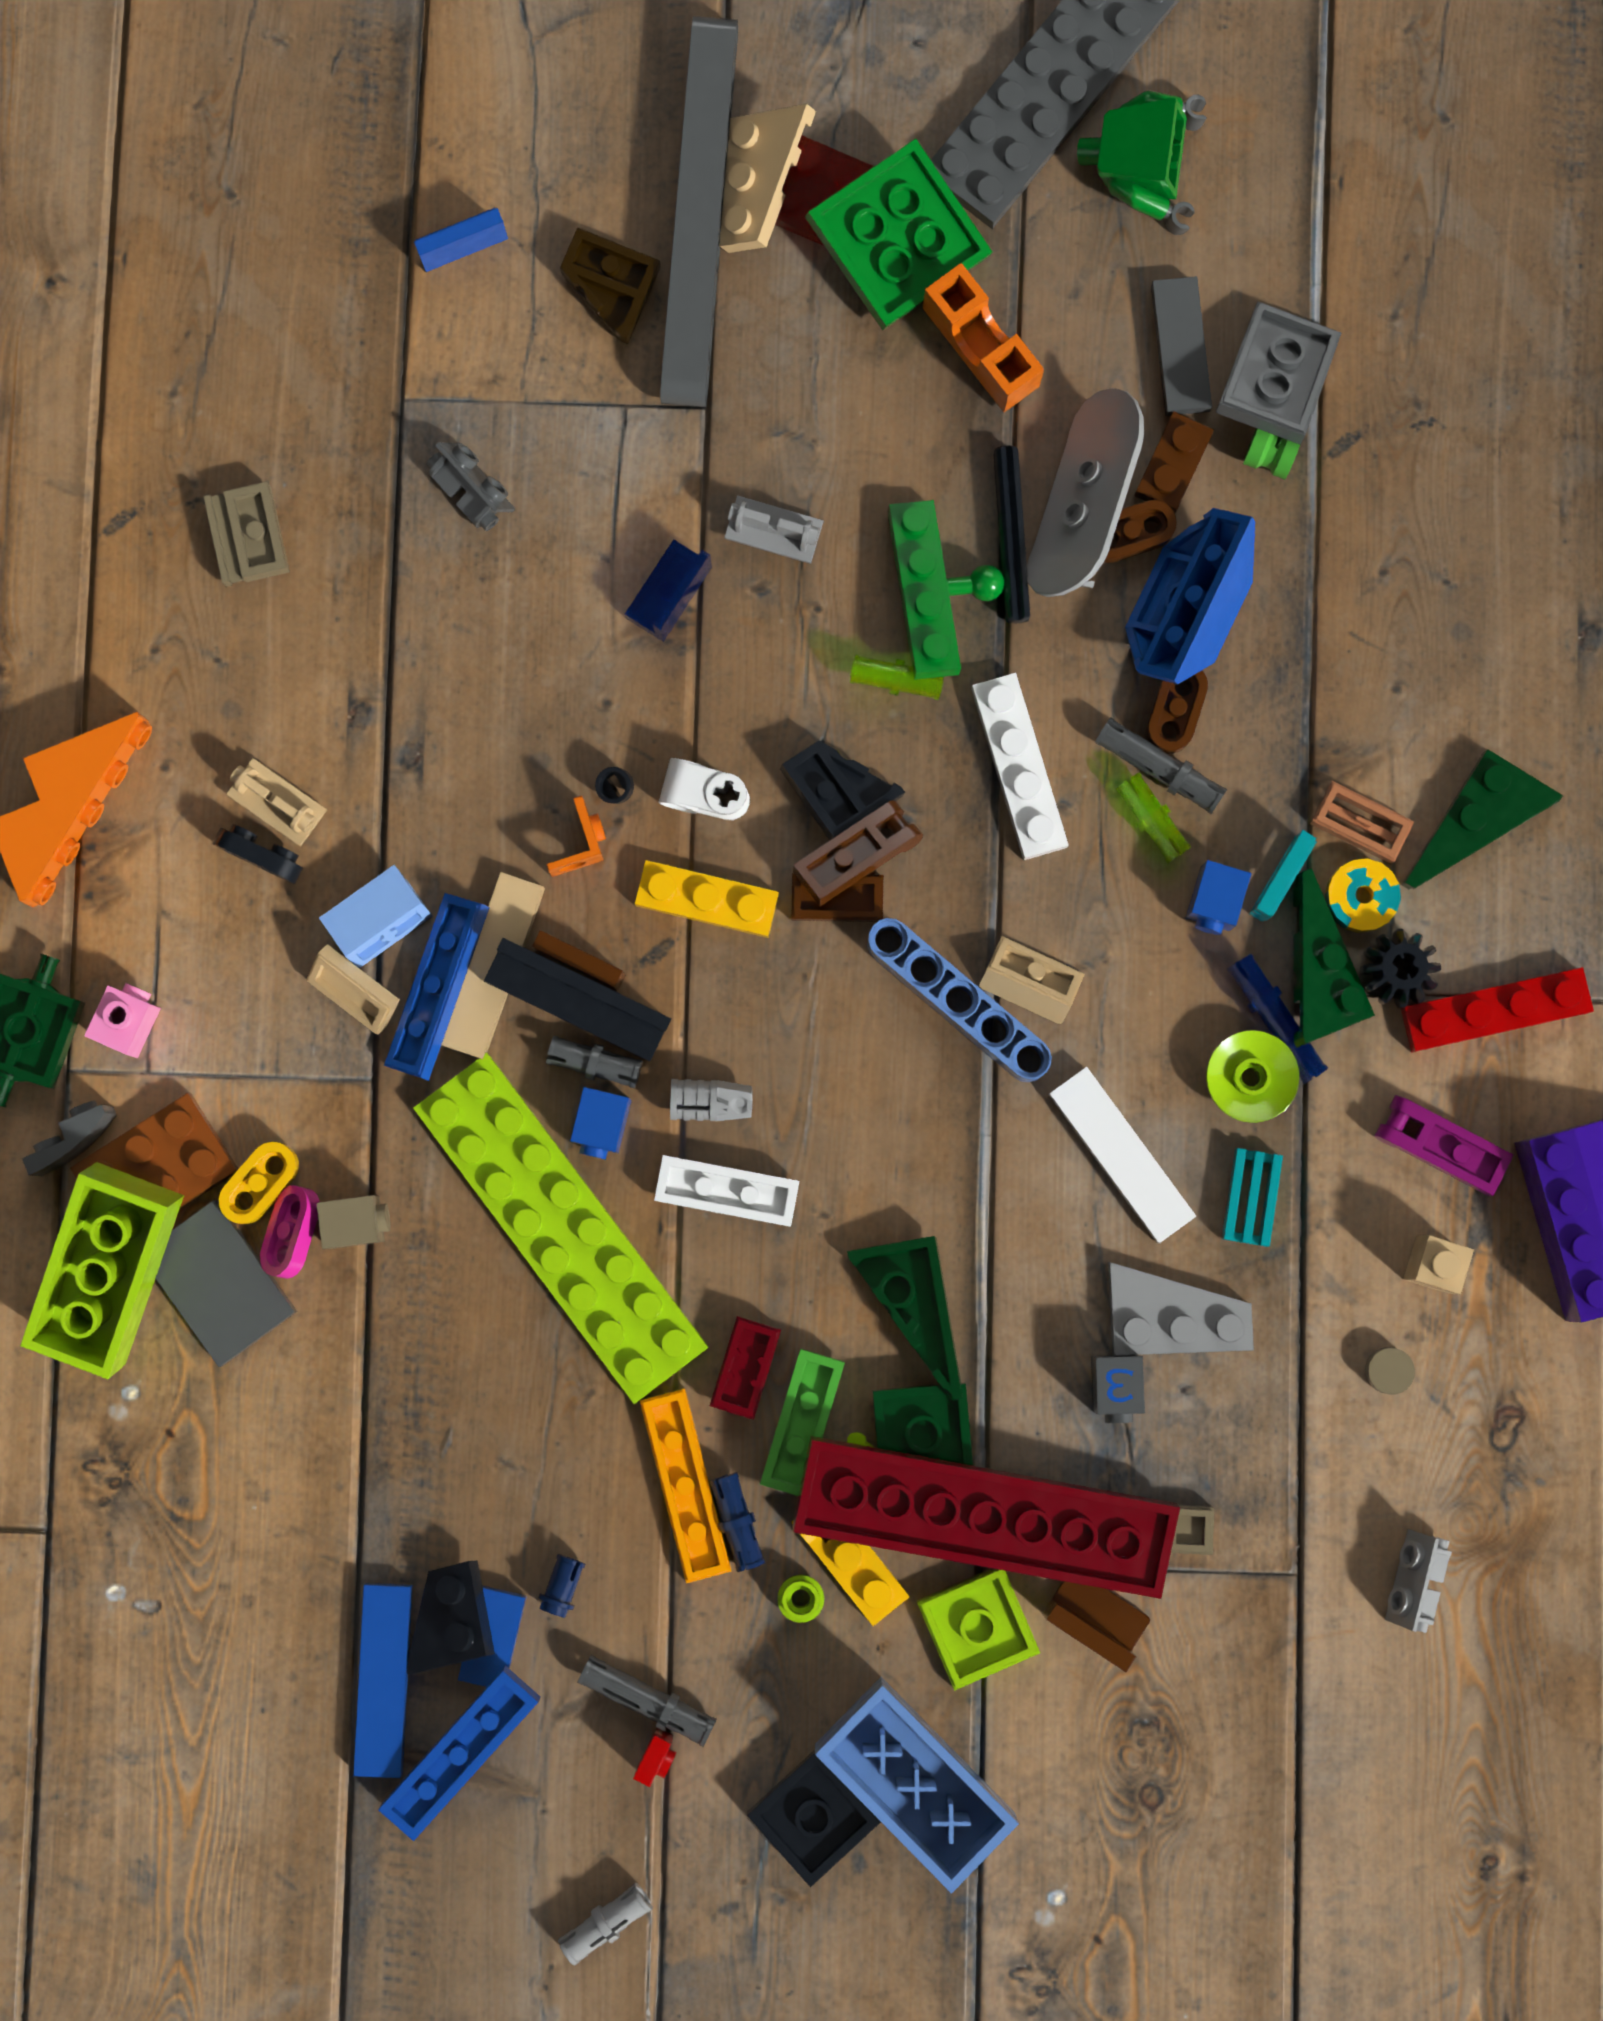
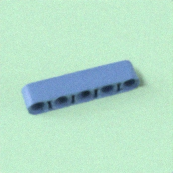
(948, 979)

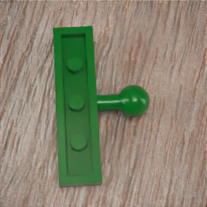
(927, 591)

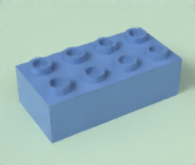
(916, 1784)

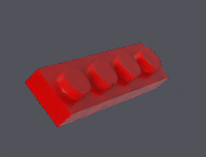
(1497, 1009)

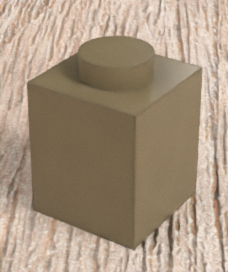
(353, 1222)

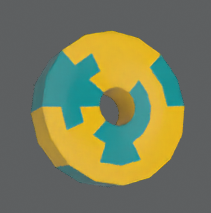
(1383, 892)

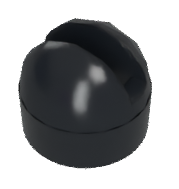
(606, 789)

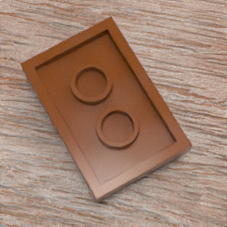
(170, 1150)

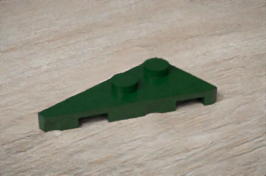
(1486, 807)
(1325, 975)
(912, 1290)

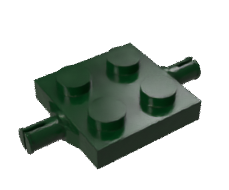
(34, 1028)

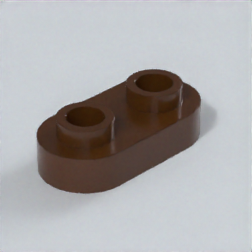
(1130, 531)
(1177, 711)

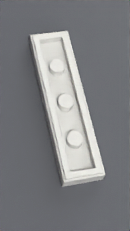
(1122, 1155)

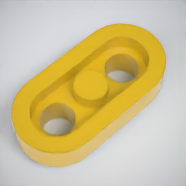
(259, 1182)

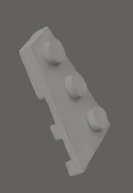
(1172, 1317)

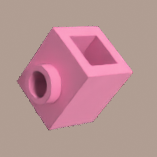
(123, 1019)

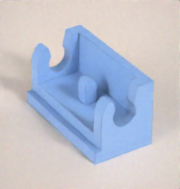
(375, 917)

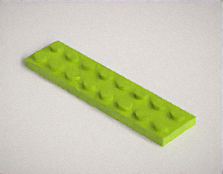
(561, 1228)

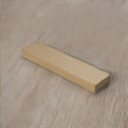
(480, 1004)

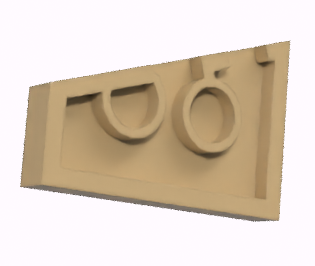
(756, 167)

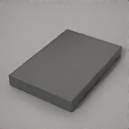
(1278, 373)
(220, 1285)

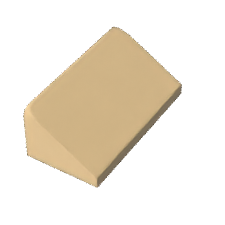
(1031, 980)

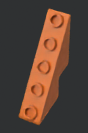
(70, 789)

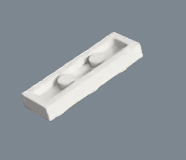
(726, 1190)

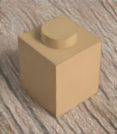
(1438, 1264)

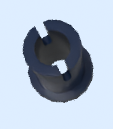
(561, 1586)

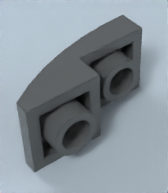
(80, 1132)

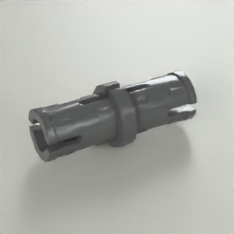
(594, 1062)

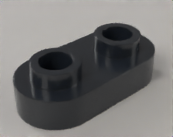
(242, 844)

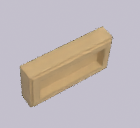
(352, 989)

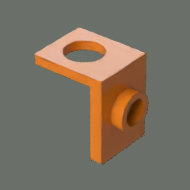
(594, 833)

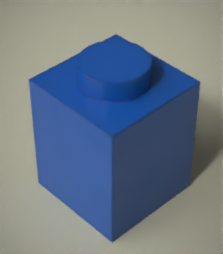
(1217, 897)
(600, 1122)

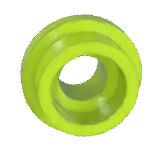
(800, 1613)

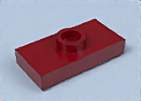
(745, 1367)

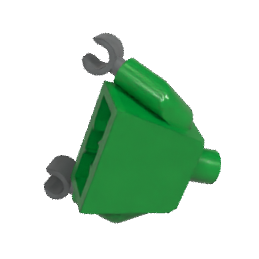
(1143, 153)

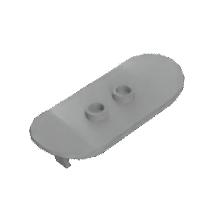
(1087, 494)

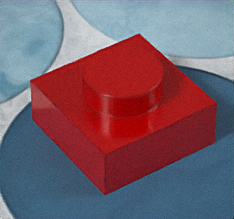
(656, 1758)

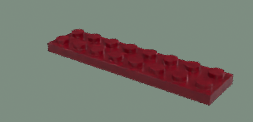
(985, 1517)

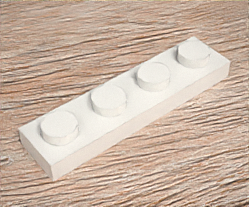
(1019, 766)

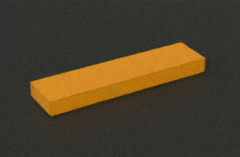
(685, 1485)

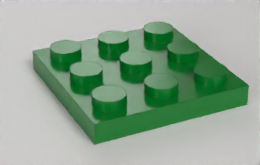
(897, 233)

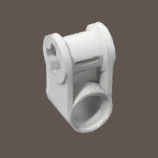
(695, 790)

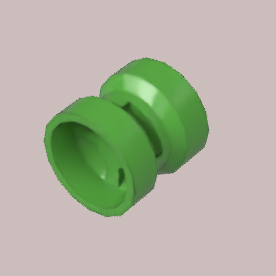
(1271, 452)

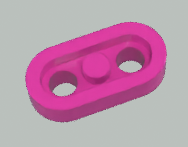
(289, 1232)

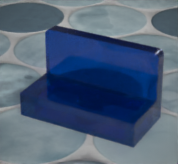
(669, 589)

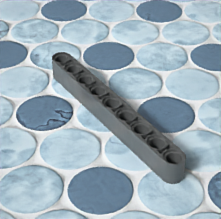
(699, 212)

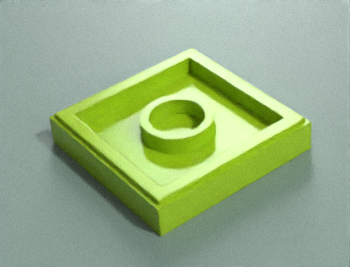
(978, 1627)

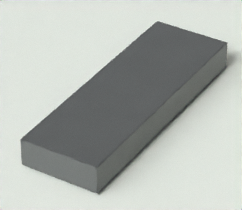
(1181, 346)

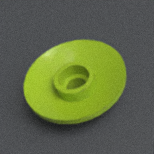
(1275, 1070)

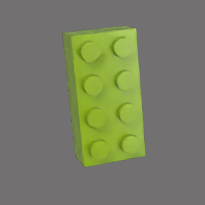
(101, 1270)

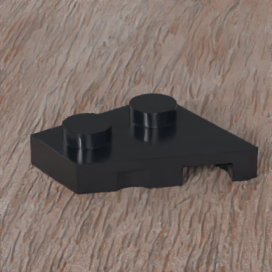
(835, 788)
(451, 1620)

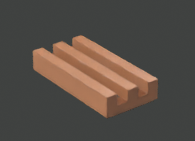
(1354, 838)

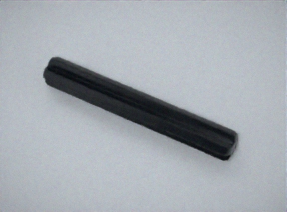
(1011, 534)

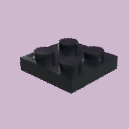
(812, 1819)

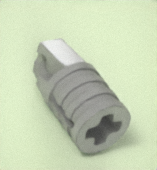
(709, 1100)

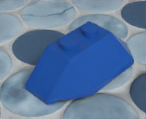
(1193, 597)

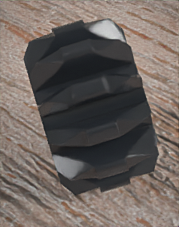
(1415, 964)

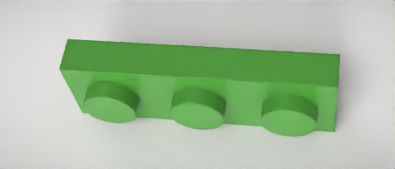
(802, 1416)

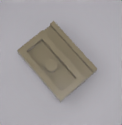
(246, 534)

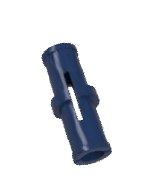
(737, 1522)

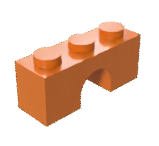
(963, 317)

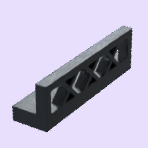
(577, 999)

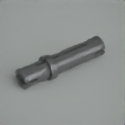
(1168, 770)
(648, 1701)

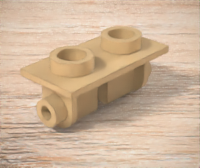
(275, 801)

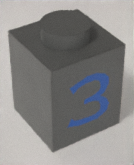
(1117, 1387)

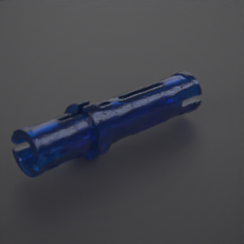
(1274, 1014)

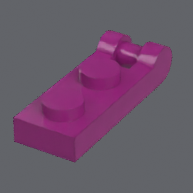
(1445, 1146)

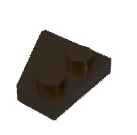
(610, 279)

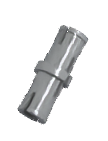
(605, 1924)

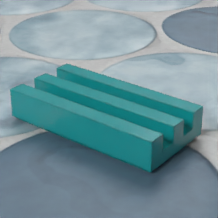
(1283, 876)
(1270, 1199)

